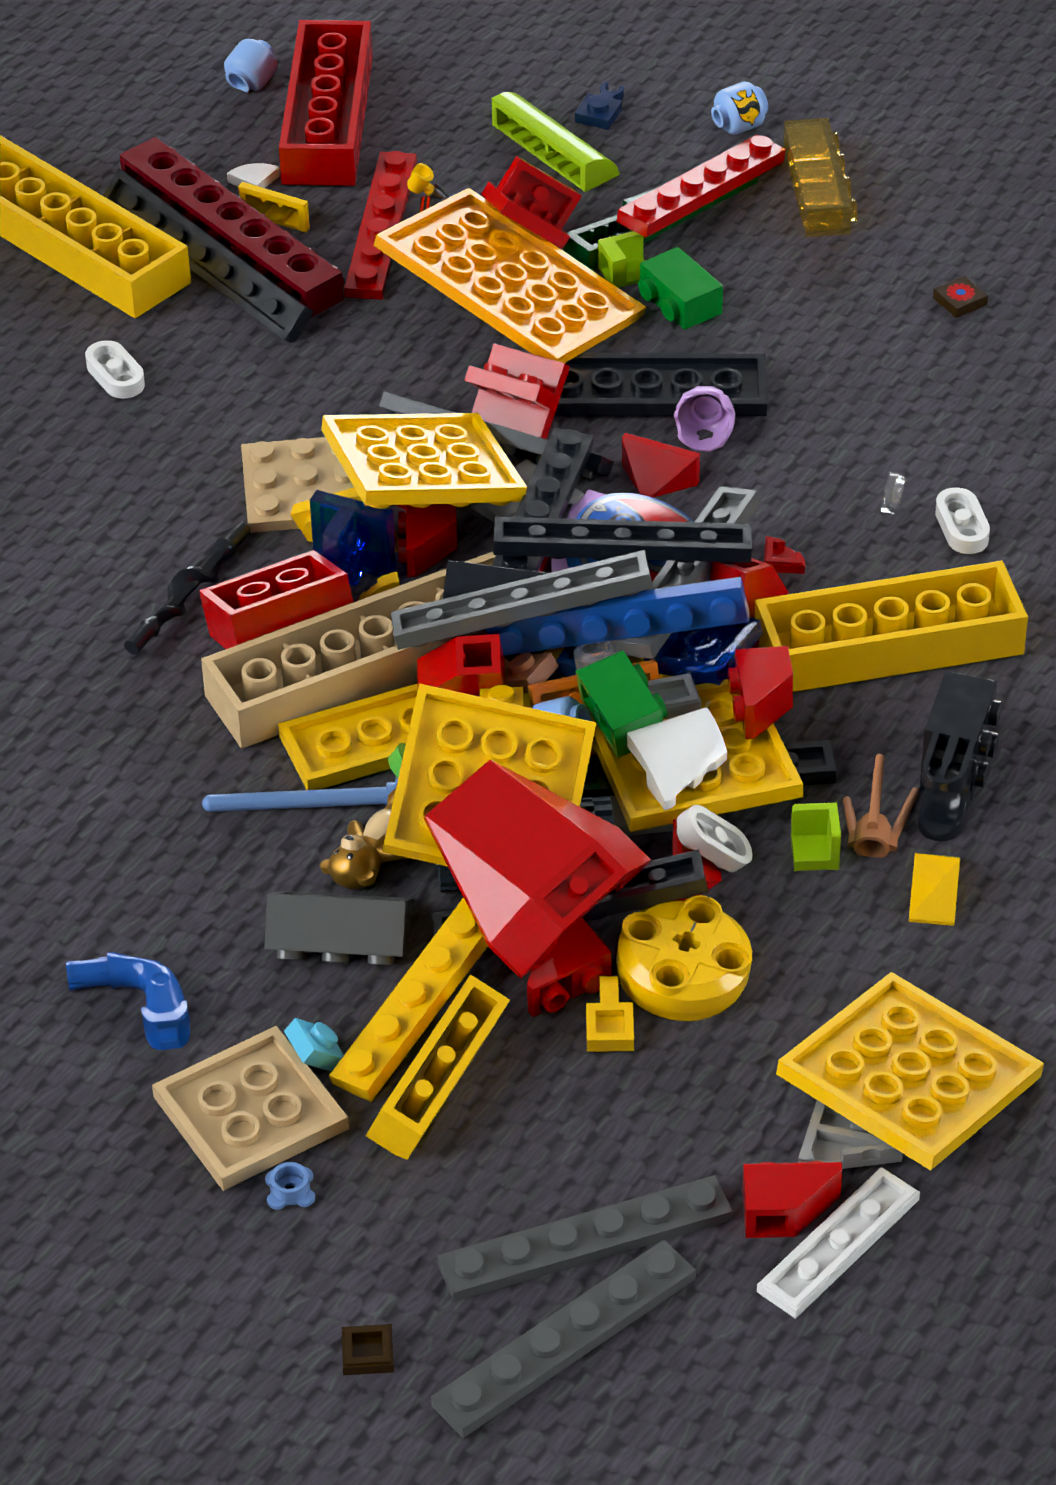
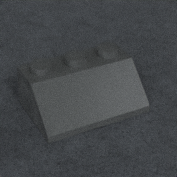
(338, 926)

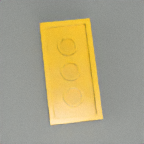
(348, 738)

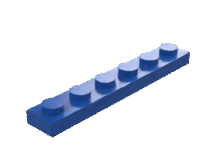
(631, 617)

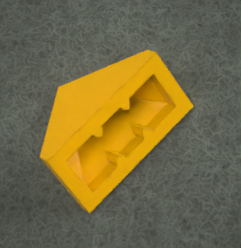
(277, 206)
(934, 889)

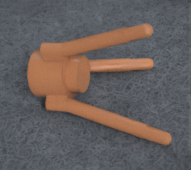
(873, 833)

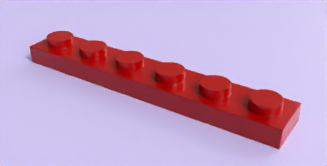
(700, 185)
(383, 209)

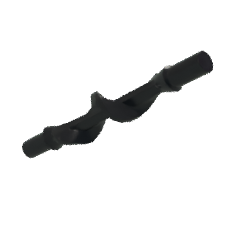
(184, 584)

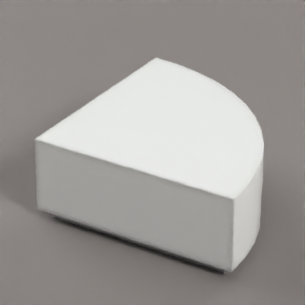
(255, 174)

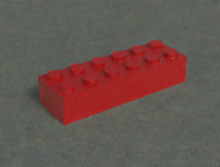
(326, 103)

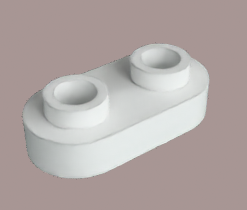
(120, 375)
(967, 528)
(714, 838)

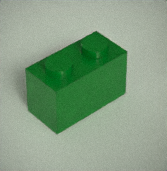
(680, 288)
(619, 699)

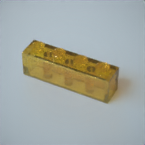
(819, 177)

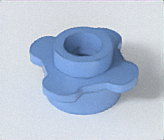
(289, 1175)

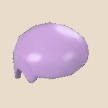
(707, 410)

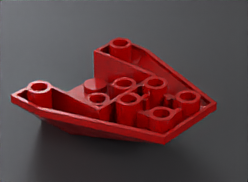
(527, 860)

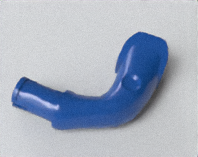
(165, 1011)

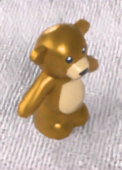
(360, 853)

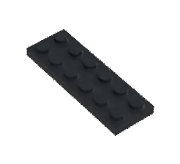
(656, 381)

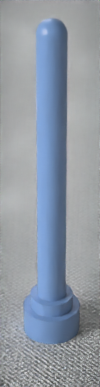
(298, 798)

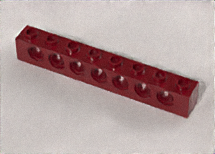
(236, 224)

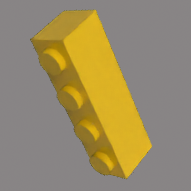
(437, 1068)

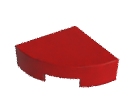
(782, 557)

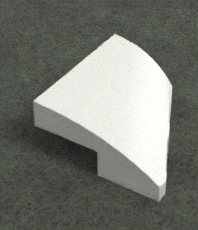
(678, 753)

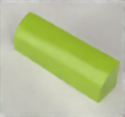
(551, 142)

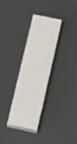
(838, 1242)

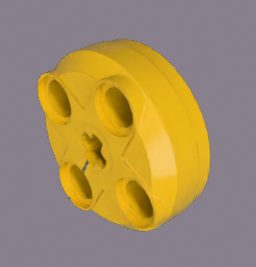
(683, 959)

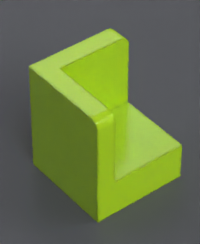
(621, 258)
(815, 836)

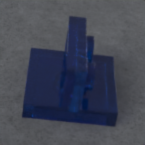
(353, 535)
(706, 651)

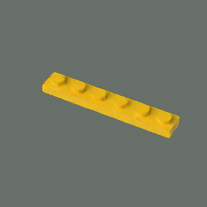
(411, 1006)

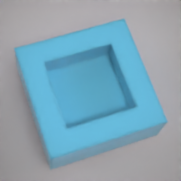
(314, 1044)

